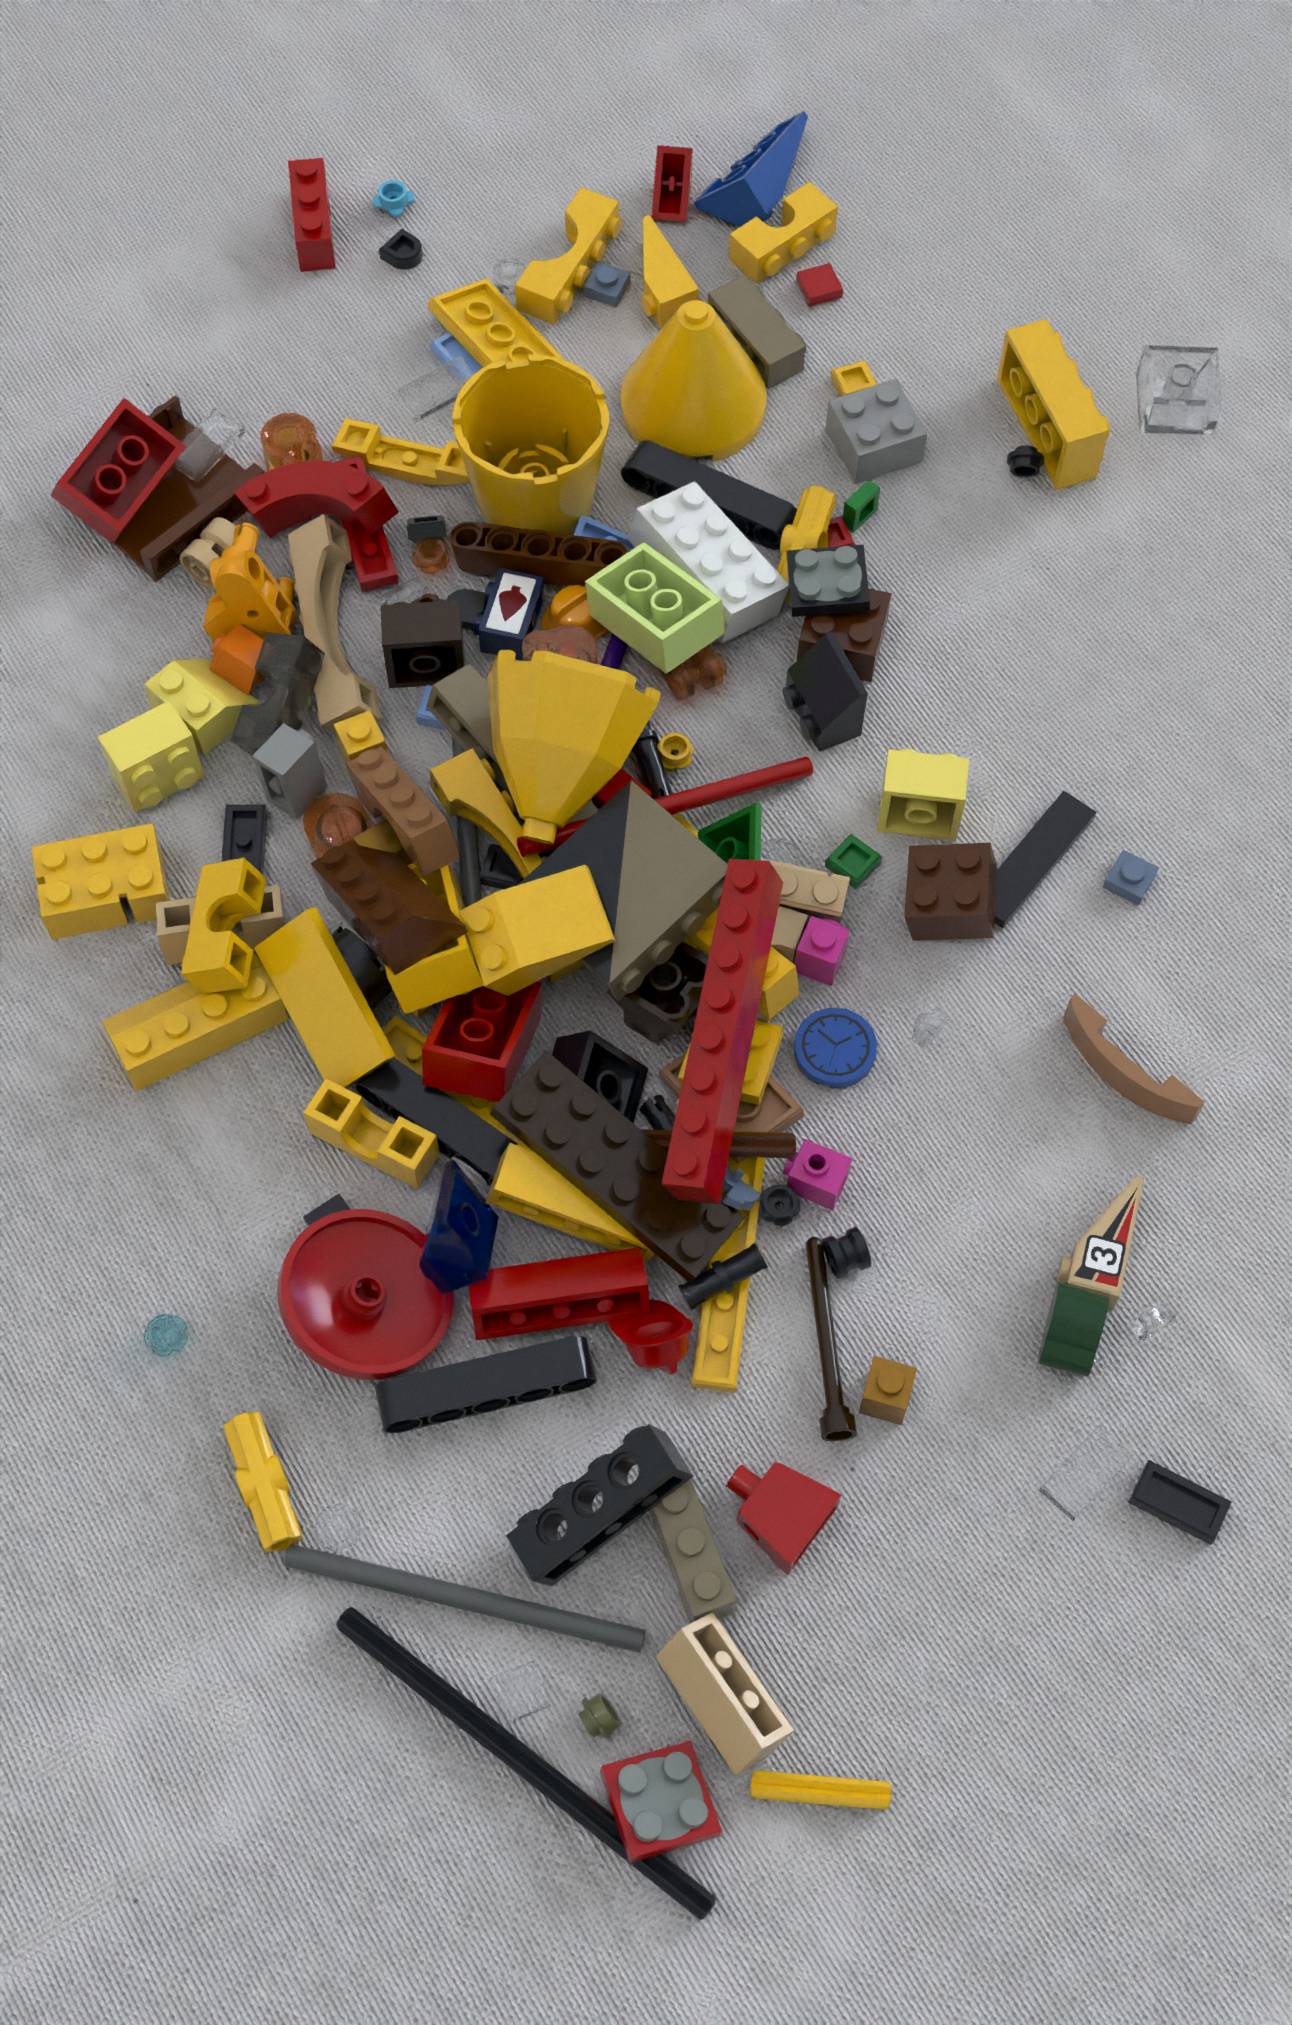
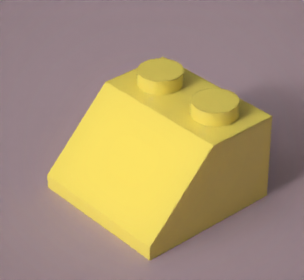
(201, 699)

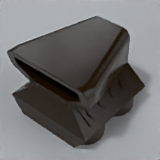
(666, 995)

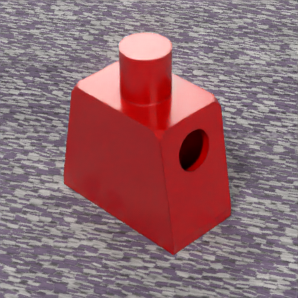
(782, 1511)

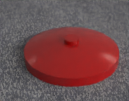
(359, 1296)

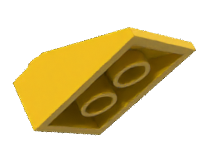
(536, 929)

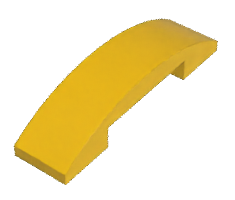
(400, 457)

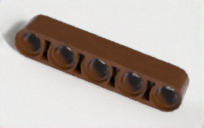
(555, 556)

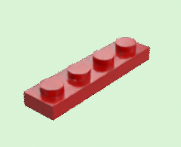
(369, 553)

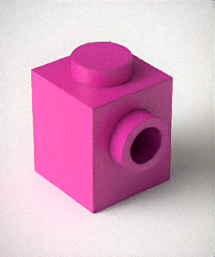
(821, 950)
(817, 1174)

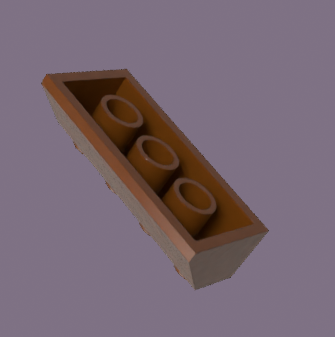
(386, 904)

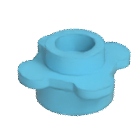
(393, 198)

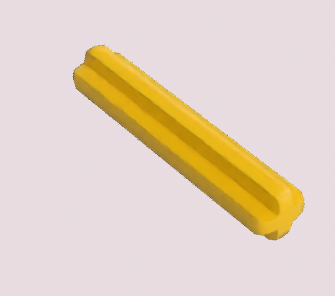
(820, 1789)

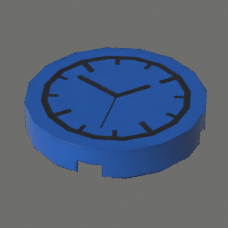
(835, 1047)

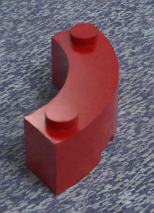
(314, 488)

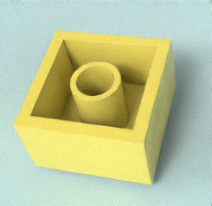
(152, 756)
(923, 794)

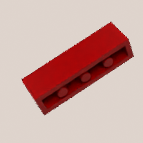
(560, 1294)

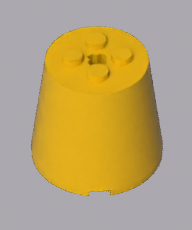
(532, 441)

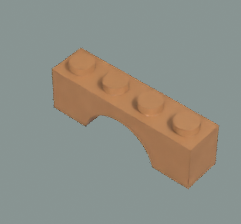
(415, 819)

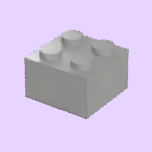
(875, 431)

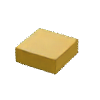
(852, 378)

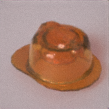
(334, 821)

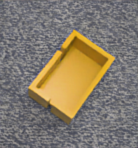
(89, 875)

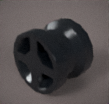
(846, 1252)

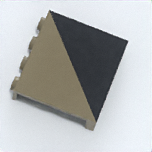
(650, 879)

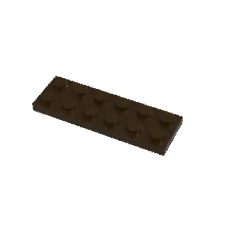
(612, 1165)

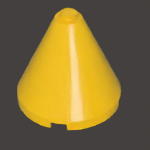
(694, 388)

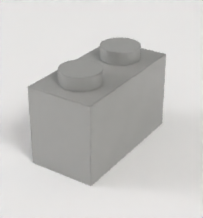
(290, 770)

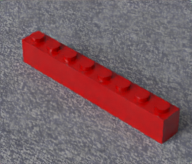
(723, 1032)

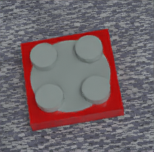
(660, 1801)

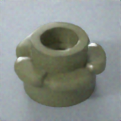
(599, 1716)

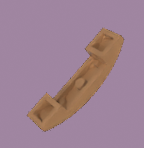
(1167, 1100)

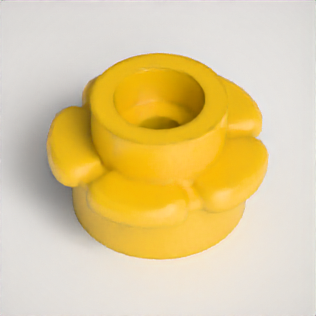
(675, 743)

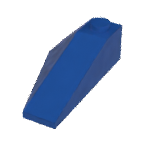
(757, 178)

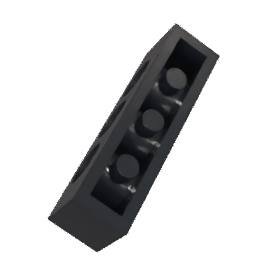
(660, 1474)

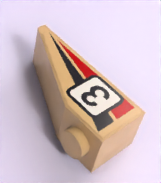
(1103, 1251)

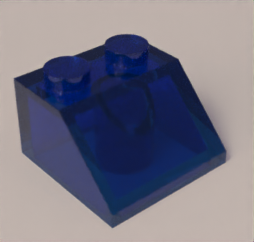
(458, 1233)

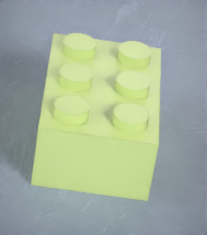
(655, 607)

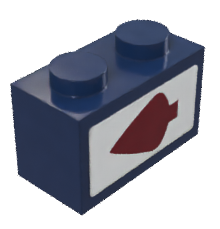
(510, 612)

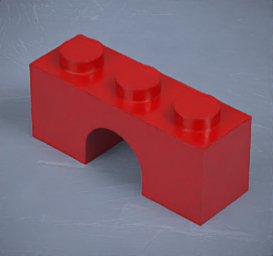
(311, 214)

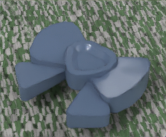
(738, 1193)

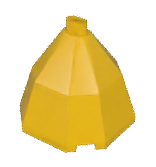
(561, 732)

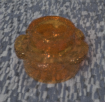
(430, 548)

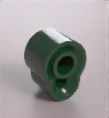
(1073, 1329)

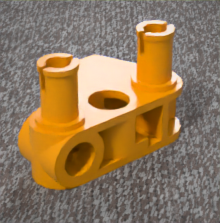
(248, 591)

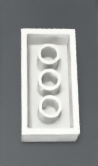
(713, 551)

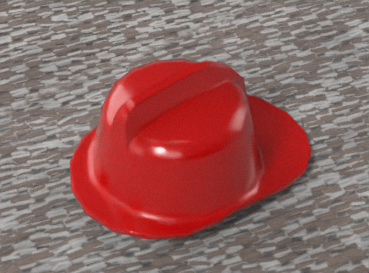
(656, 1338)

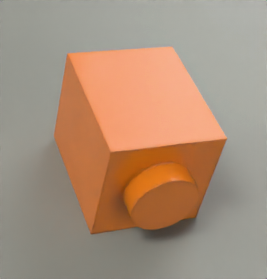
(236, 658)

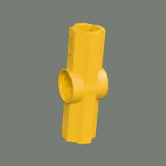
(808, 527)
(262, 1482)

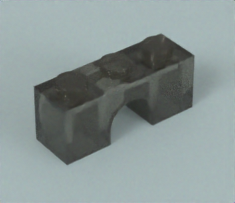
(293, 667)

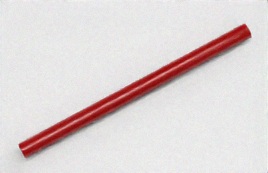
(696, 797)

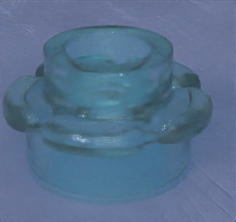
(158, 1326)

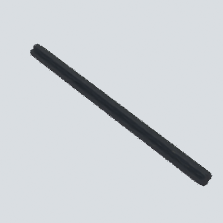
(520, 1758)

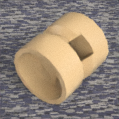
(200, 553)

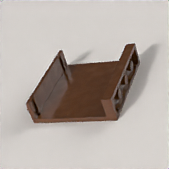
(180, 505)

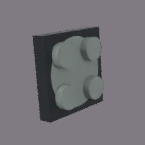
(828, 580)

